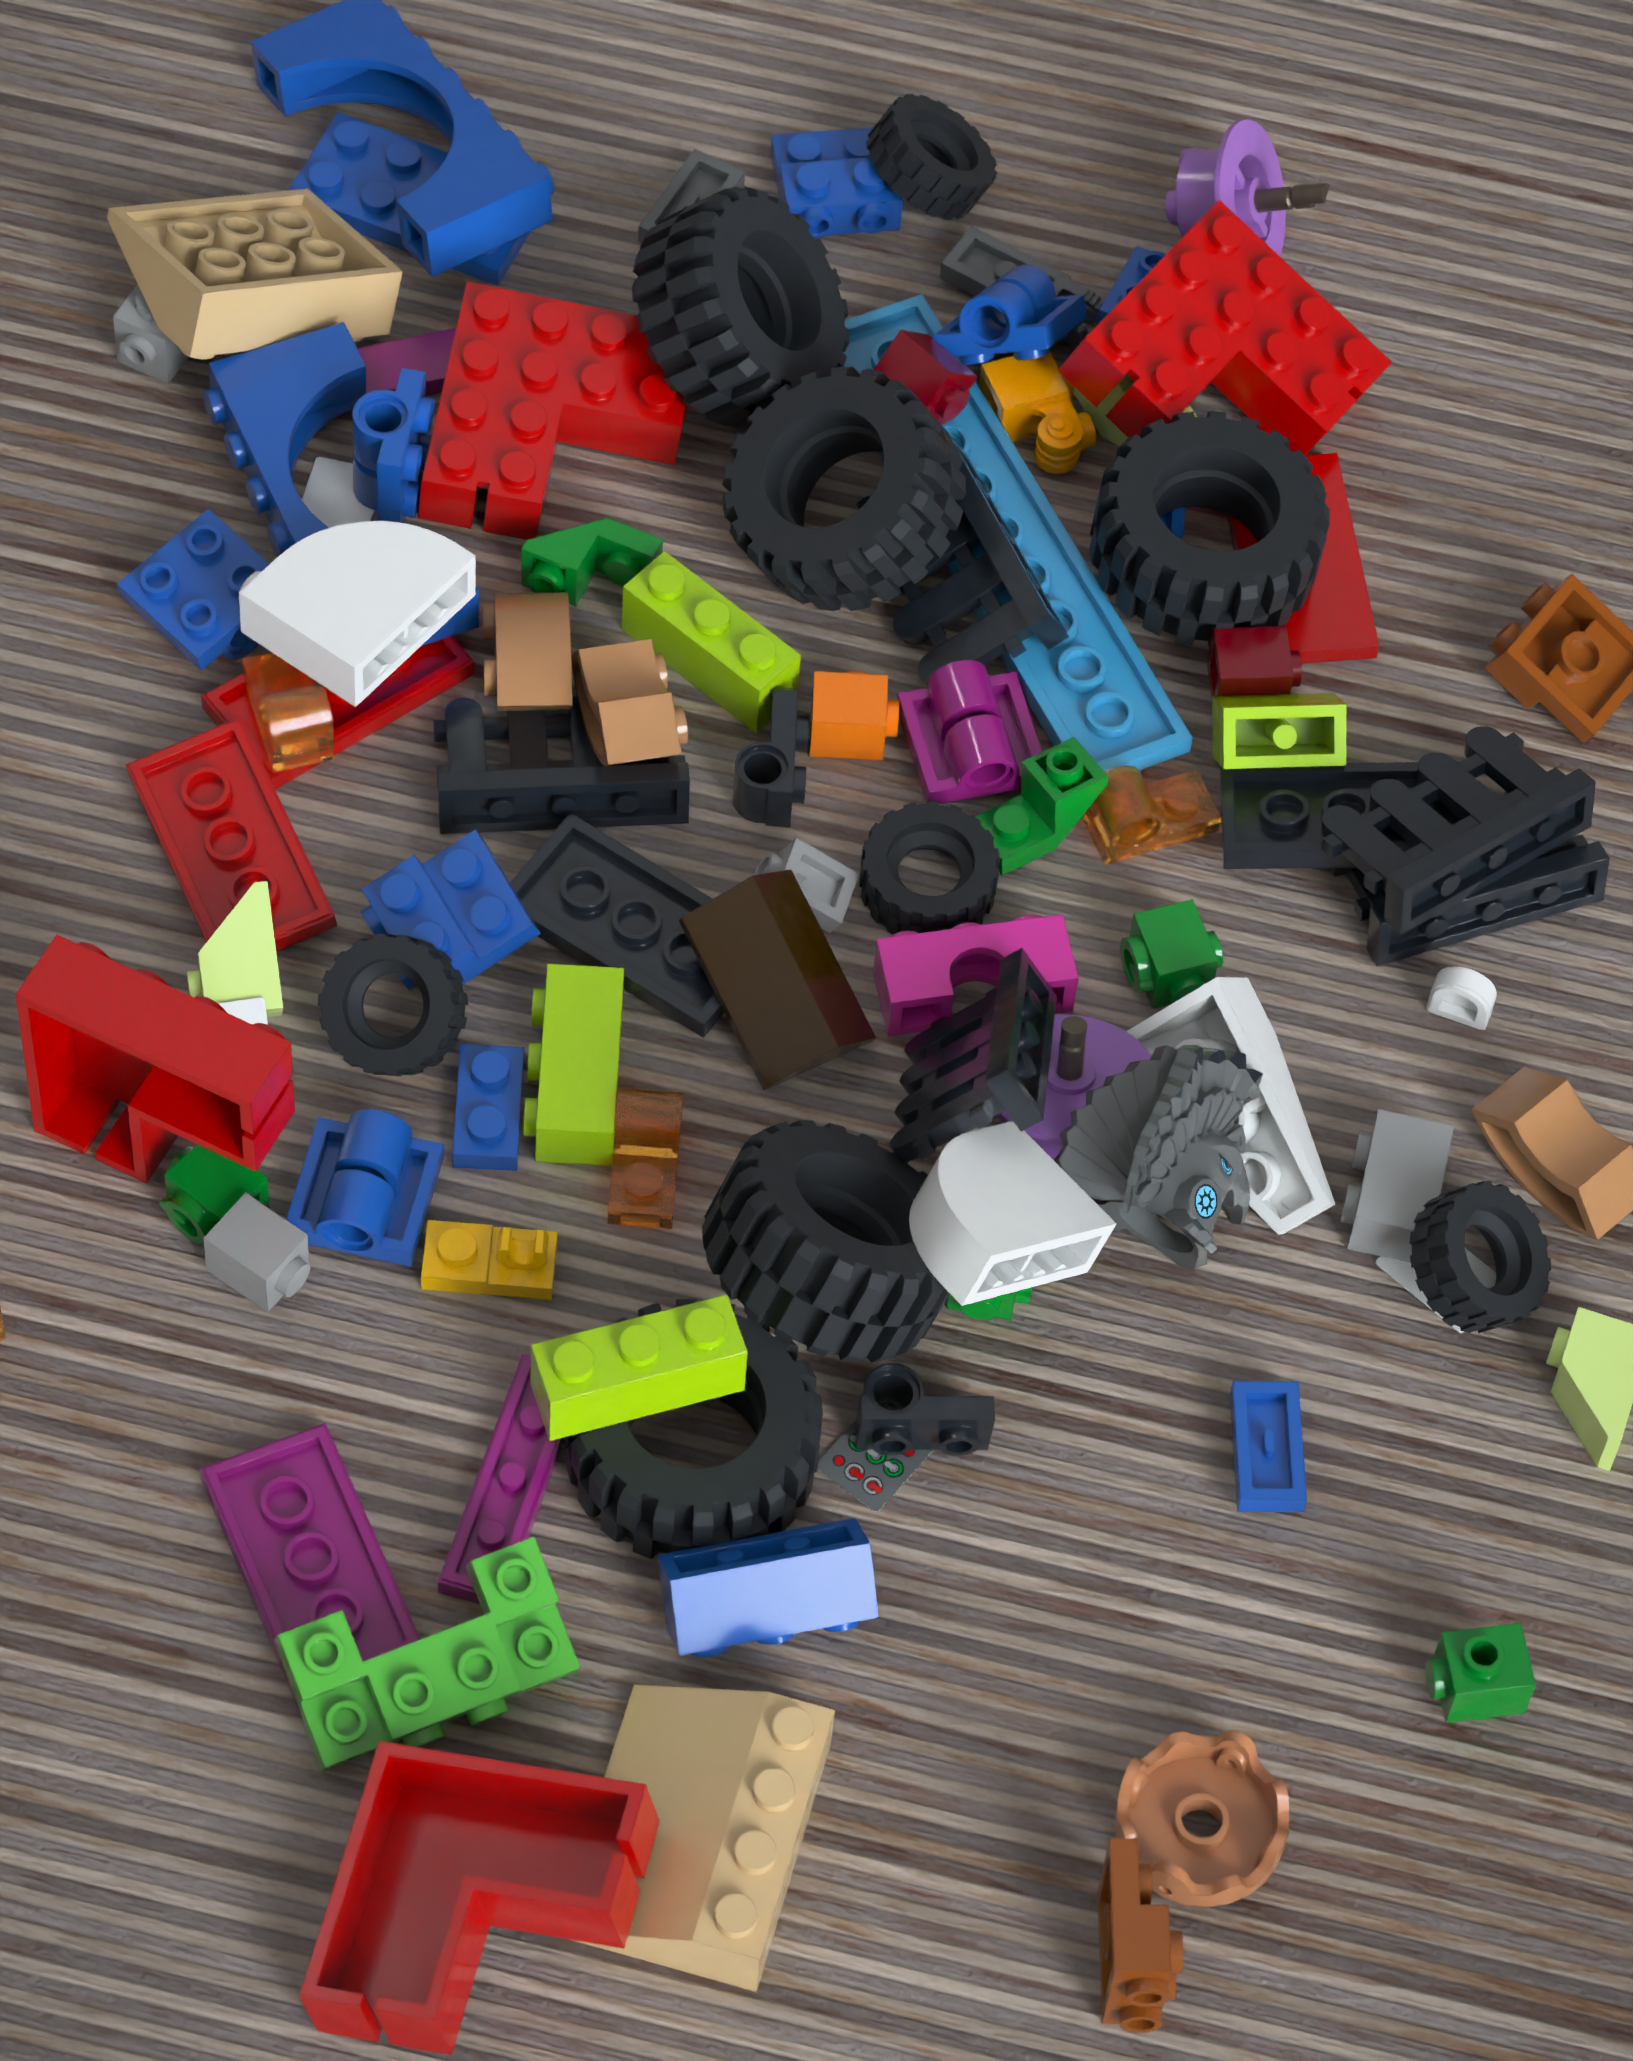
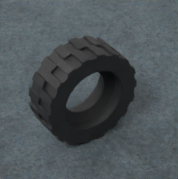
(931, 156)
(937, 829)
(345, 993)
(1445, 1270)

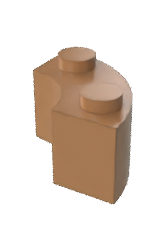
(530, 651)
(627, 703)
(1559, 1151)

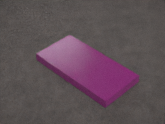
(307, 1542)

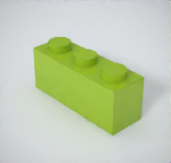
(709, 640)
(575, 1064)
(638, 1367)

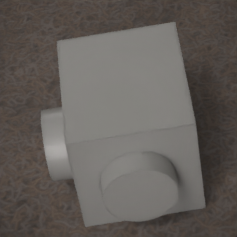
(142, 343)
(257, 1253)

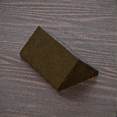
(776, 977)

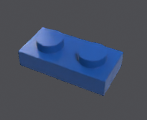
(488, 1107)
(1268, 1446)

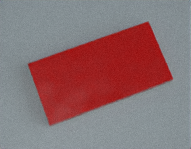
(1337, 615)
(416, 681)
(227, 831)

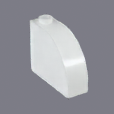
(356, 601)
(1003, 1217)

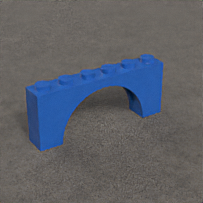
(367, 55)
(272, 408)

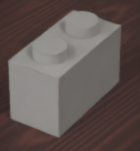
(1401, 1172)

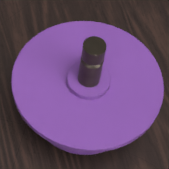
(1080, 1059)

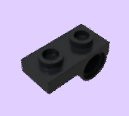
(773, 764)
(926, 1422)

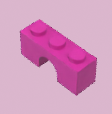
(920, 970)

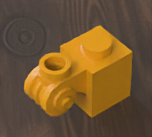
(1035, 401)

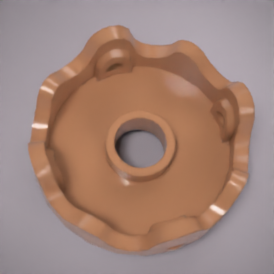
(1211, 1776)

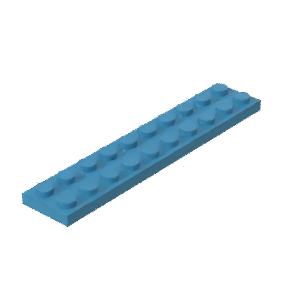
(1096, 678)

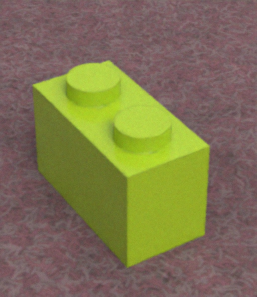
(1279, 730)

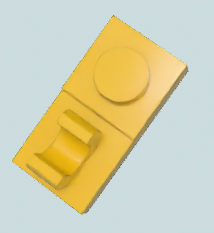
(489, 1260)

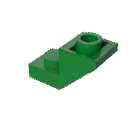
(572, 556)
(1053, 798)

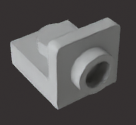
(821, 878)

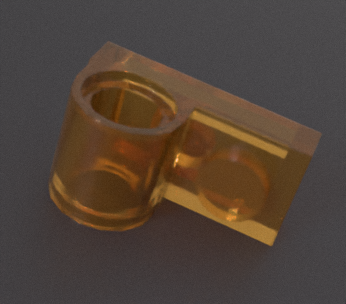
(289, 712)
(1145, 817)
(645, 1157)

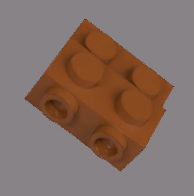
(1566, 656)
(1134, 1943)

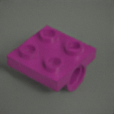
(968, 732)

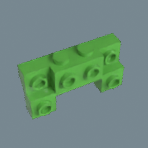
(438, 1678)

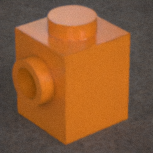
(851, 715)

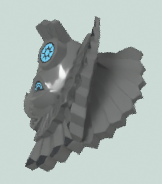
(1166, 1147)

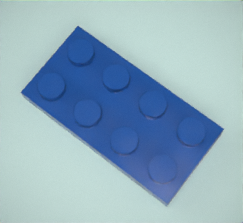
(366, 169)

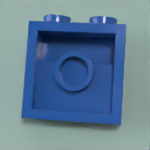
(834, 183)
(454, 902)

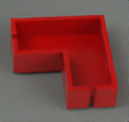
(1233, 318)
(533, 377)
(176, 1059)
(445, 1855)

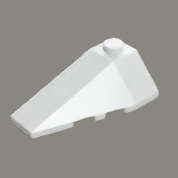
(1279, 1148)

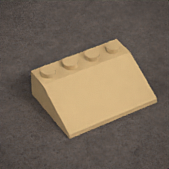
(254, 270)
(732, 1804)

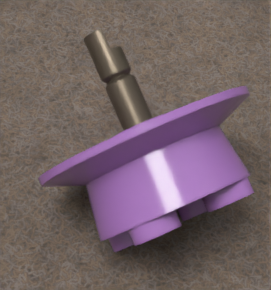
(1243, 177)

